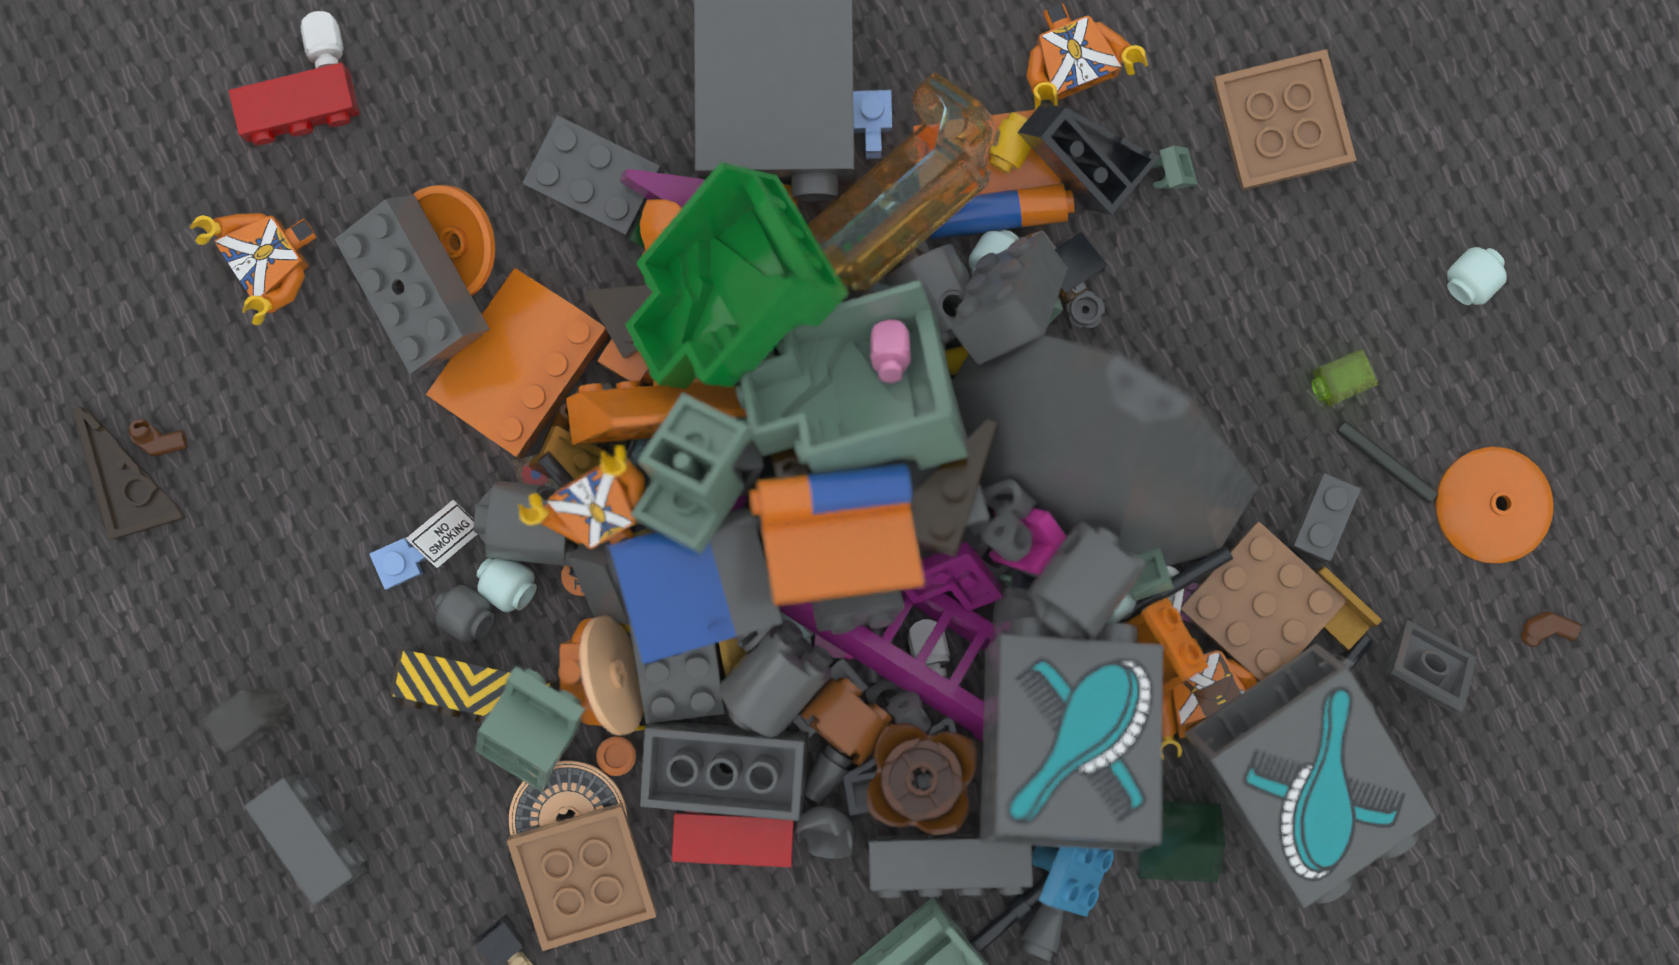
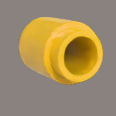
(1011, 146)

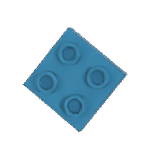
(1072, 876)

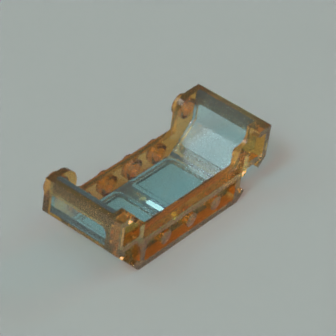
(911, 187)

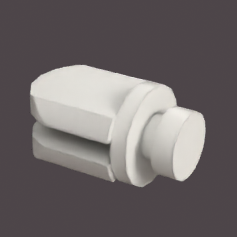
(321, 38)
(940, 654)

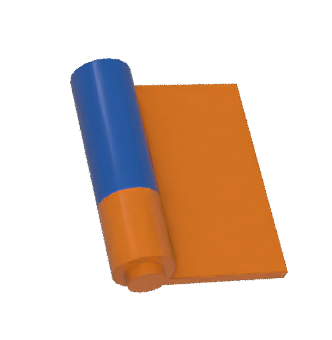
(1013, 199)
(838, 533)

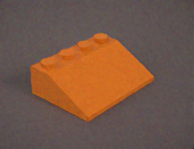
(521, 367)
(638, 411)

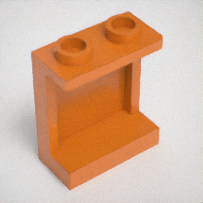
(1181, 655)

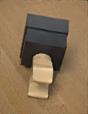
(502, 943)

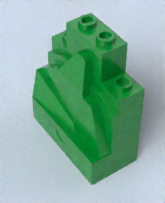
(730, 281)

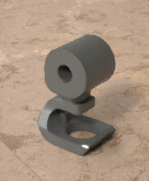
(1006, 531)
(903, 707)

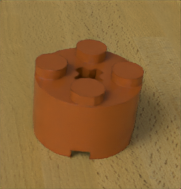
(845, 719)

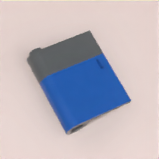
(694, 599)

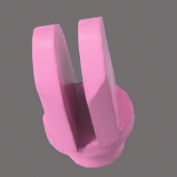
(890, 350)

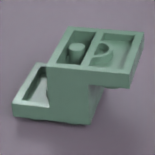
(691, 473)
(529, 728)

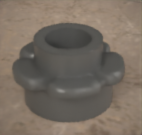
(1095, 307)

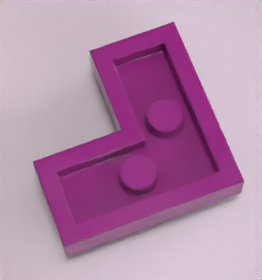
(963, 575)

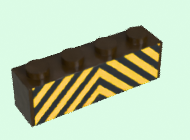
(448, 684)

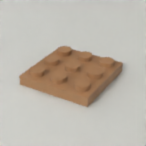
(1284, 119)
(1262, 603)
(582, 876)

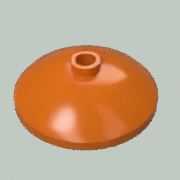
(456, 215)
(1469, 509)

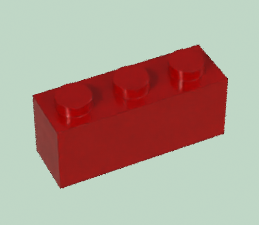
(294, 104)
(732, 839)

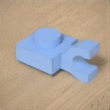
(872, 116)
(397, 563)

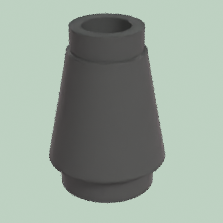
(827, 773)
(1043, 933)

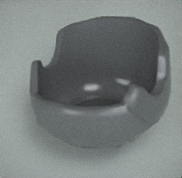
(827, 832)

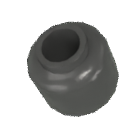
(464, 613)

